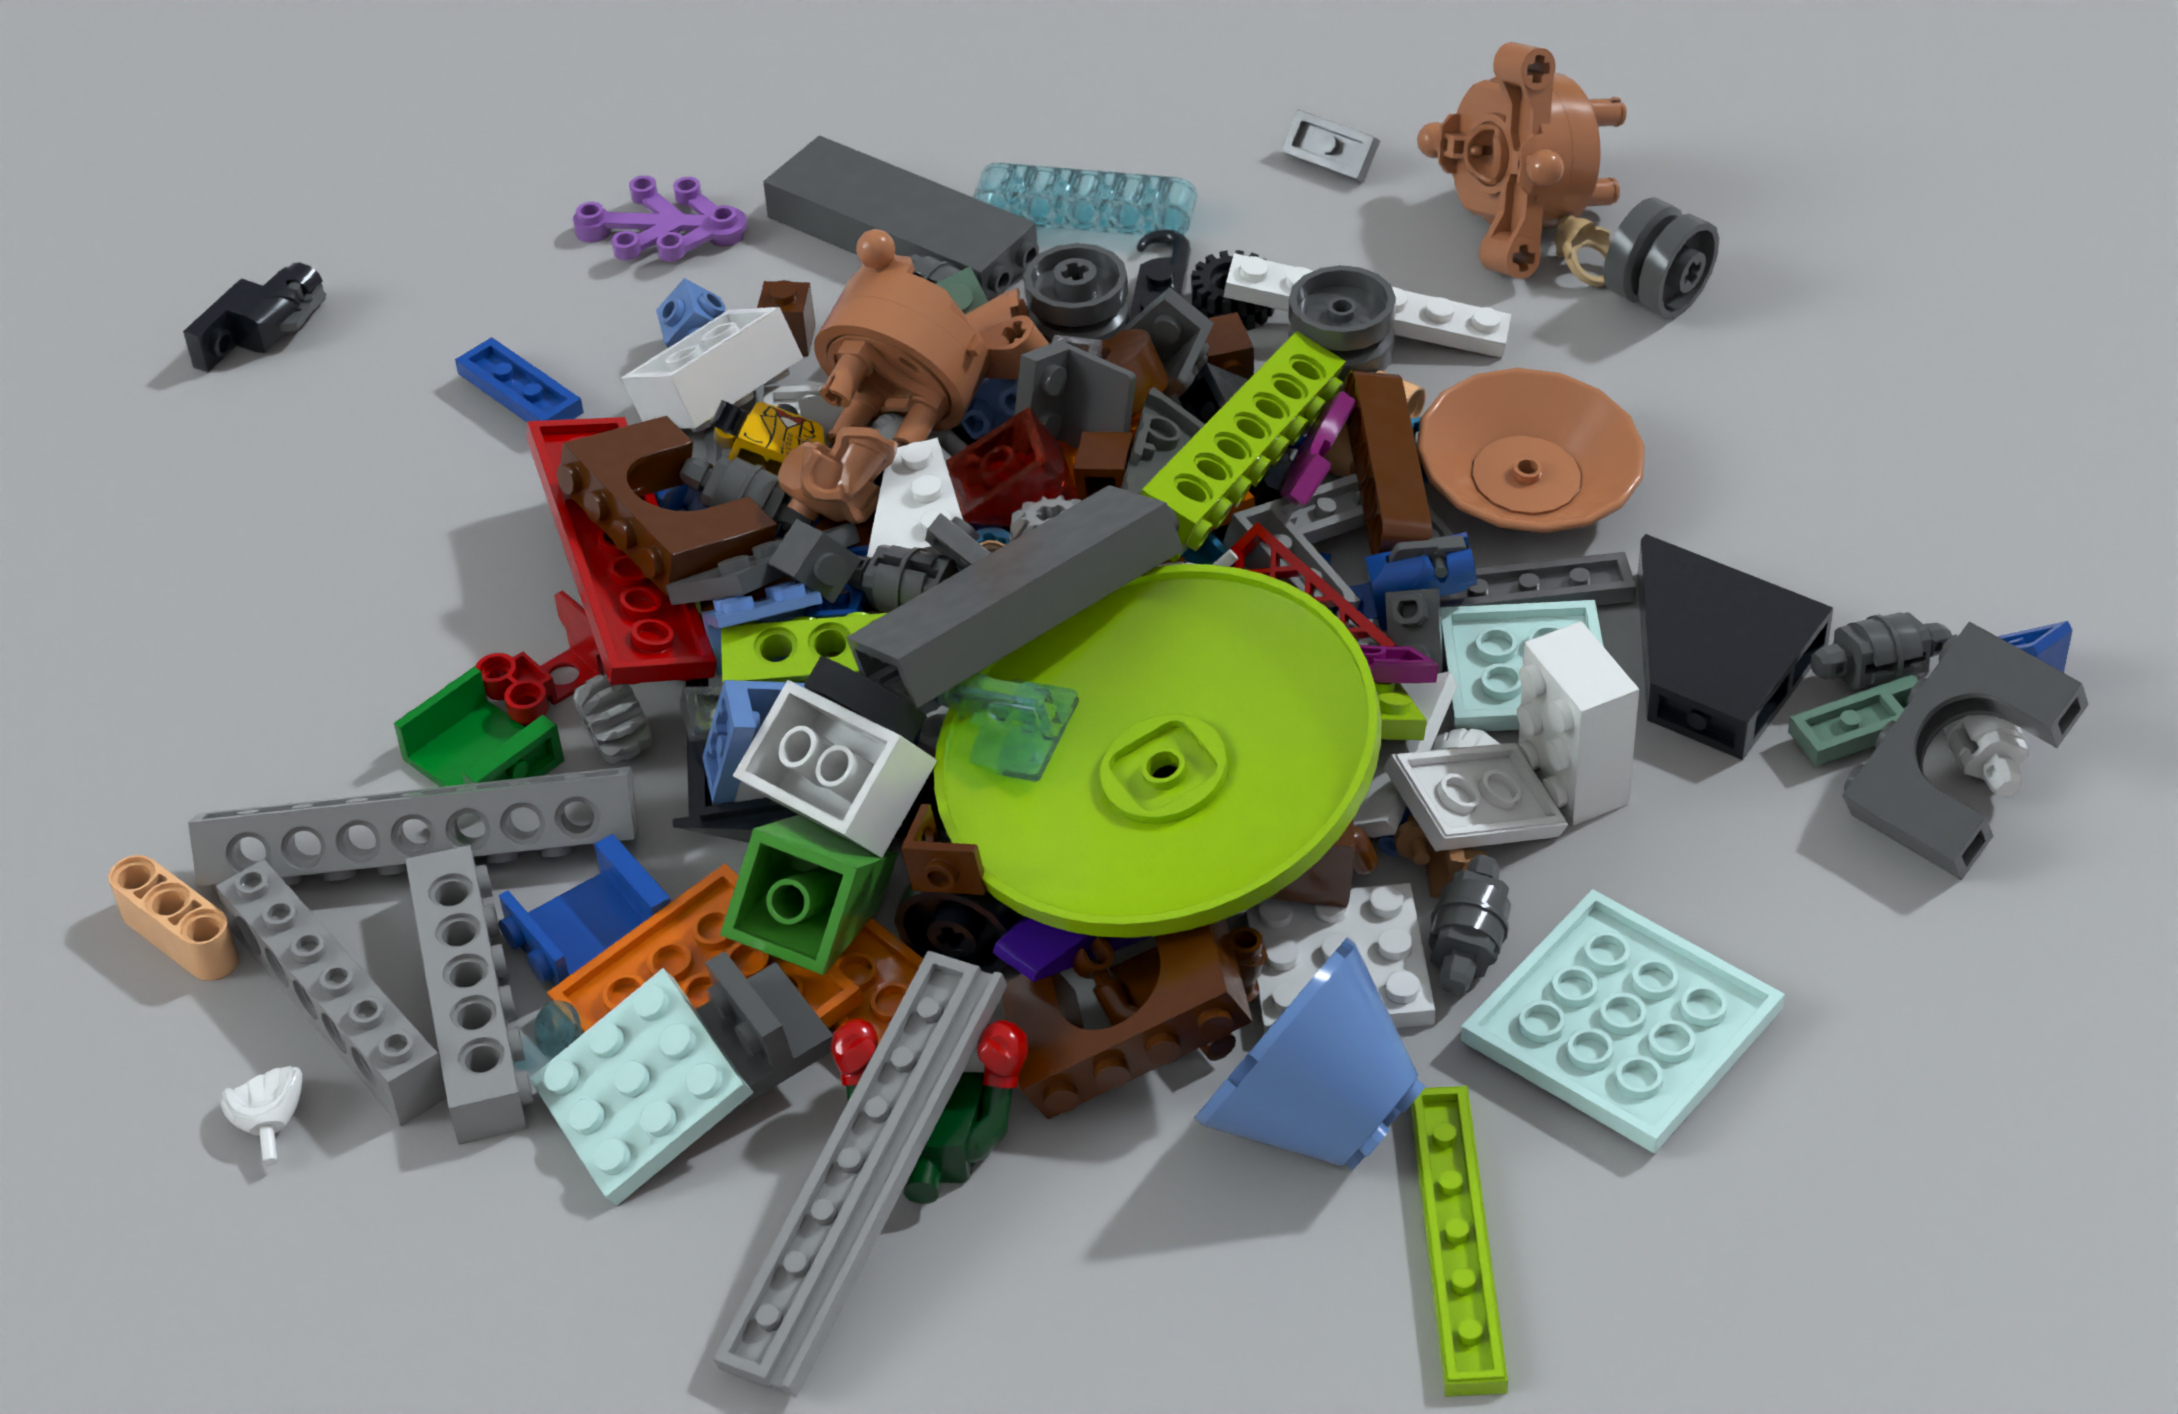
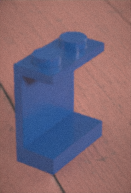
(585, 919)

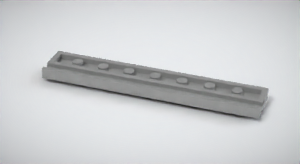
(860, 1174)

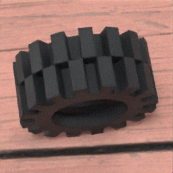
(1208, 289)

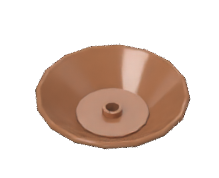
(1530, 450)

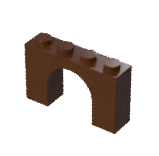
(619, 466)
(1192, 1005)

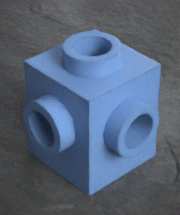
(686, 311)

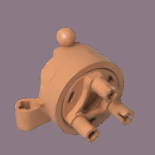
(1524, 154)
(909, 347)

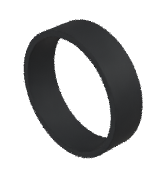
(865, 698)

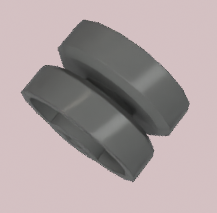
(1661, 257)
(1077, 292)
(1347, 314)

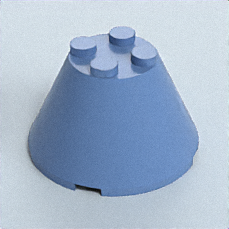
(1323, 1072)

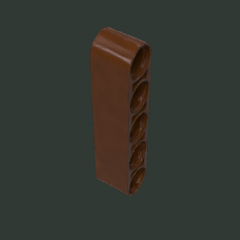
(1386, 461)

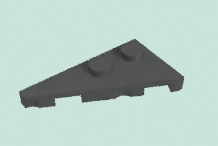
(1159, 436)
(743, 573)

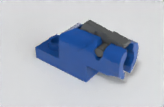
(1415, 565)

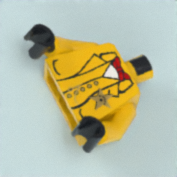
(764, 434)

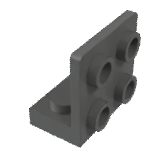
(1178, 337)
(1074, 392)

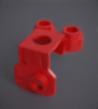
(531, 686)

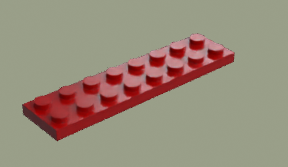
(628, 614)

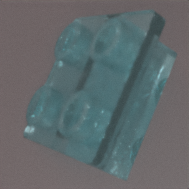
(1017, 722)

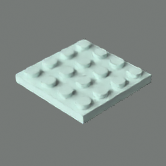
(1623, 1019)

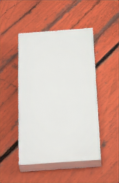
(1383, 804)

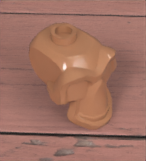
(840, 478)

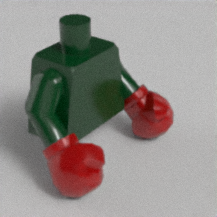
(974, 1114)

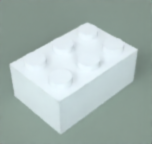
(714, 364)
(1577, 722)
(835, 768)

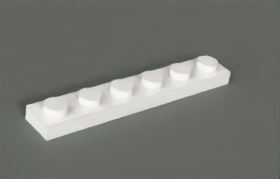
(1416, 314)

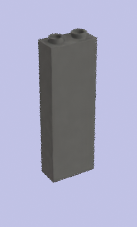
(845, 192)
(1015, 594)

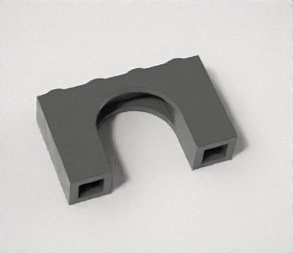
(1972, 678)

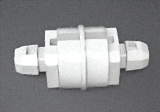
(1989, 750)

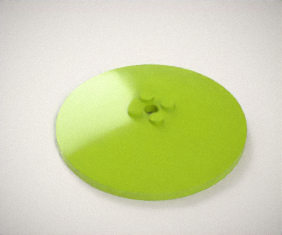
(1185, 670)

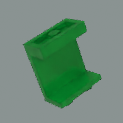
(468, 740)

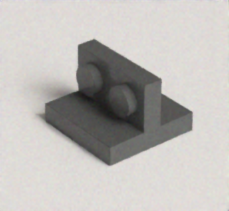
(762, 1024)

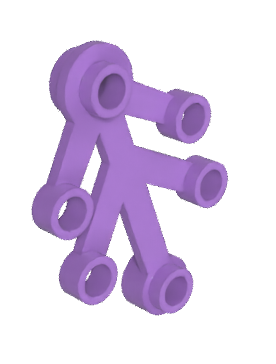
(715, 223)

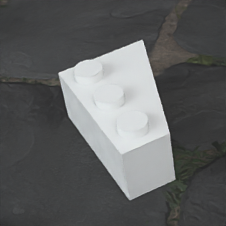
(912, 497)

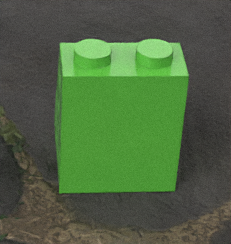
(805, 893)

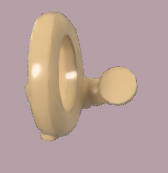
(1579, 233)

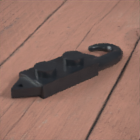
(1161, 273)

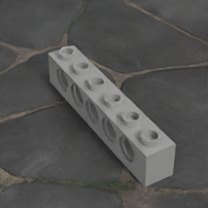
(333, 992)
(466, 995)

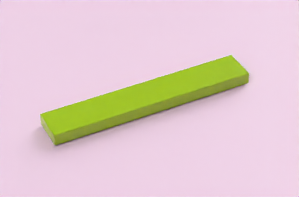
(1458, 1244)

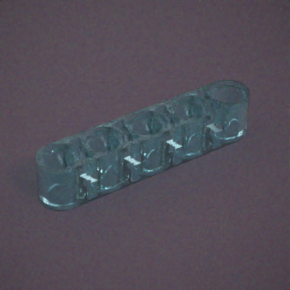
(1089, 198)

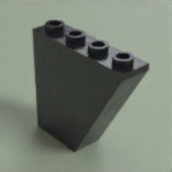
(1720, 646)

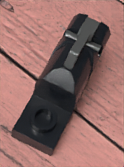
(254, 315)

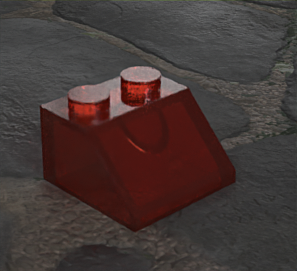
(1009, 468)

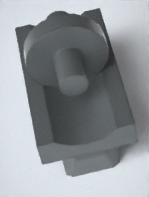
(1416, 622)

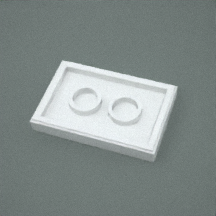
(1475, 796)

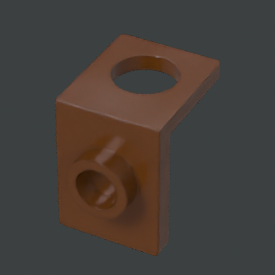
(940, 865)

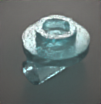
(556, 1027)

